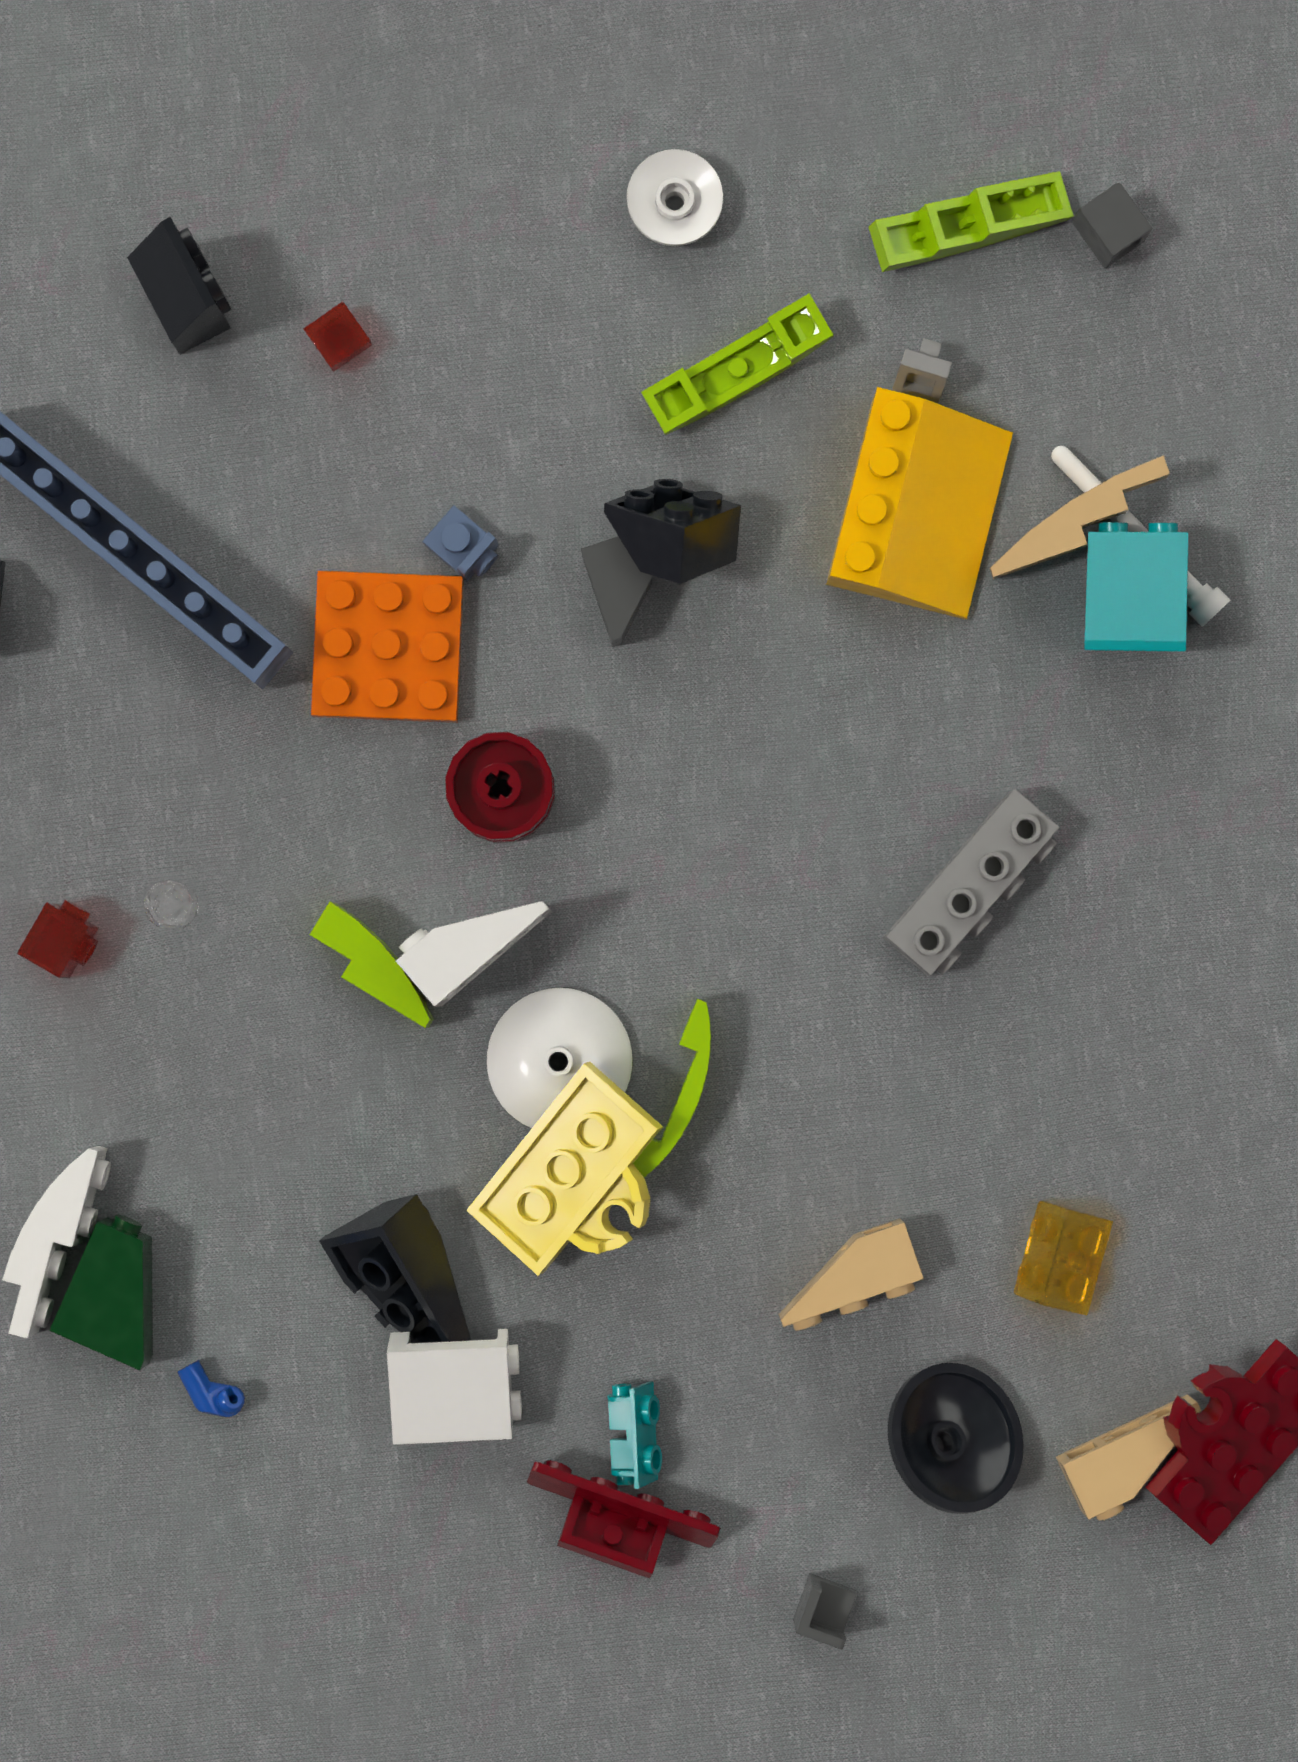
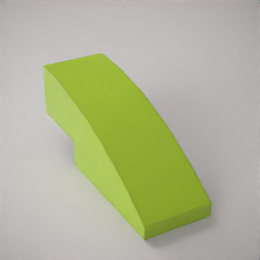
(371, 964)

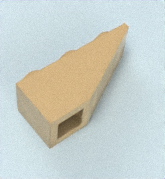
(862, 1268)

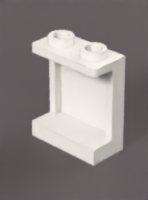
(452, 1389)

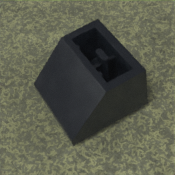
(182, 296)
(675, 529)

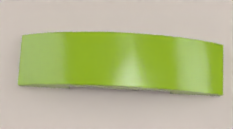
(738, 366)
(698, 1038)

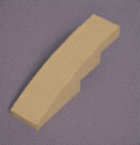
(1063, 529)

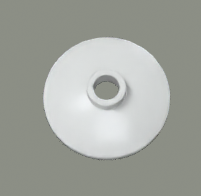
(669, 175)

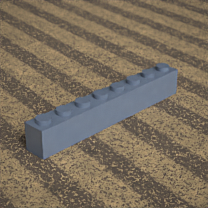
(139, 556)

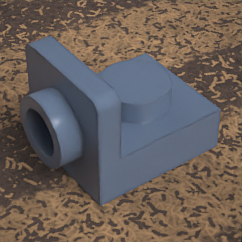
(462, 544)

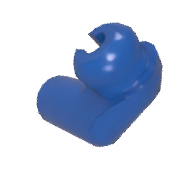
(210, 1396)

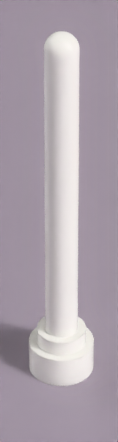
(1202, 599)

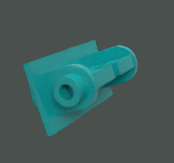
(637, 1456)

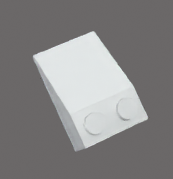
(458, 952)

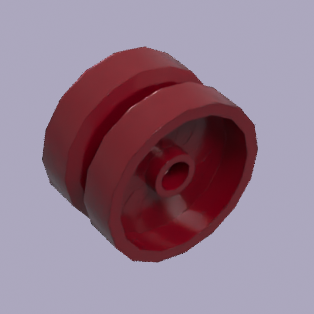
(494, 759)

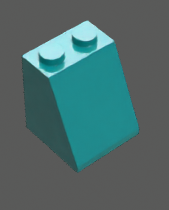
(1136, 588)

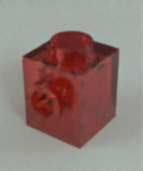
(60, 939)

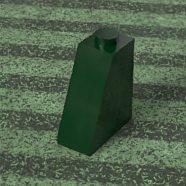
(111, 1294)

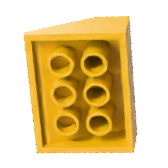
(919, 504)

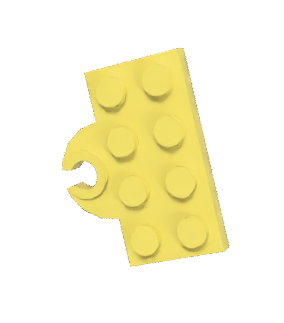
(571, 1175)

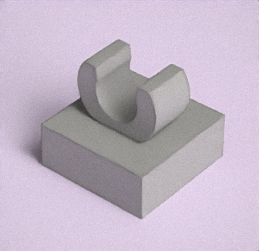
(922, 372)

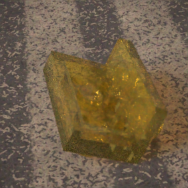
(1062, 1258)

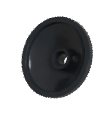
(977, 1432)

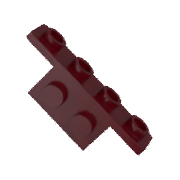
(617, 1525)

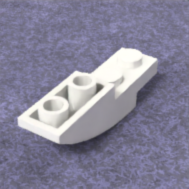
(58, 1219)

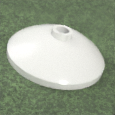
(547, 1024)

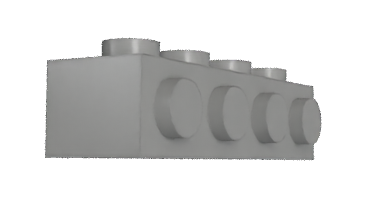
(971, 883)

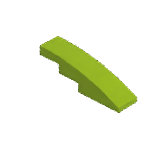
(971, 221)

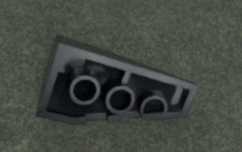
(402, 1269)

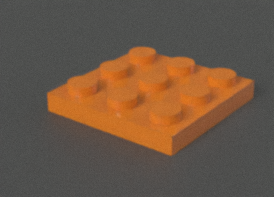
(387, 646)

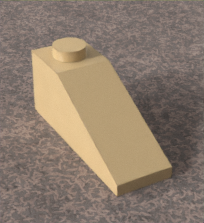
(1117, 1463)

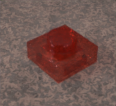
(338, 336)

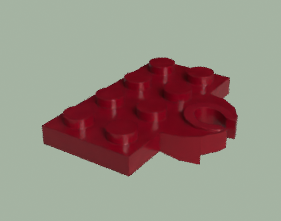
(1230, 1444)

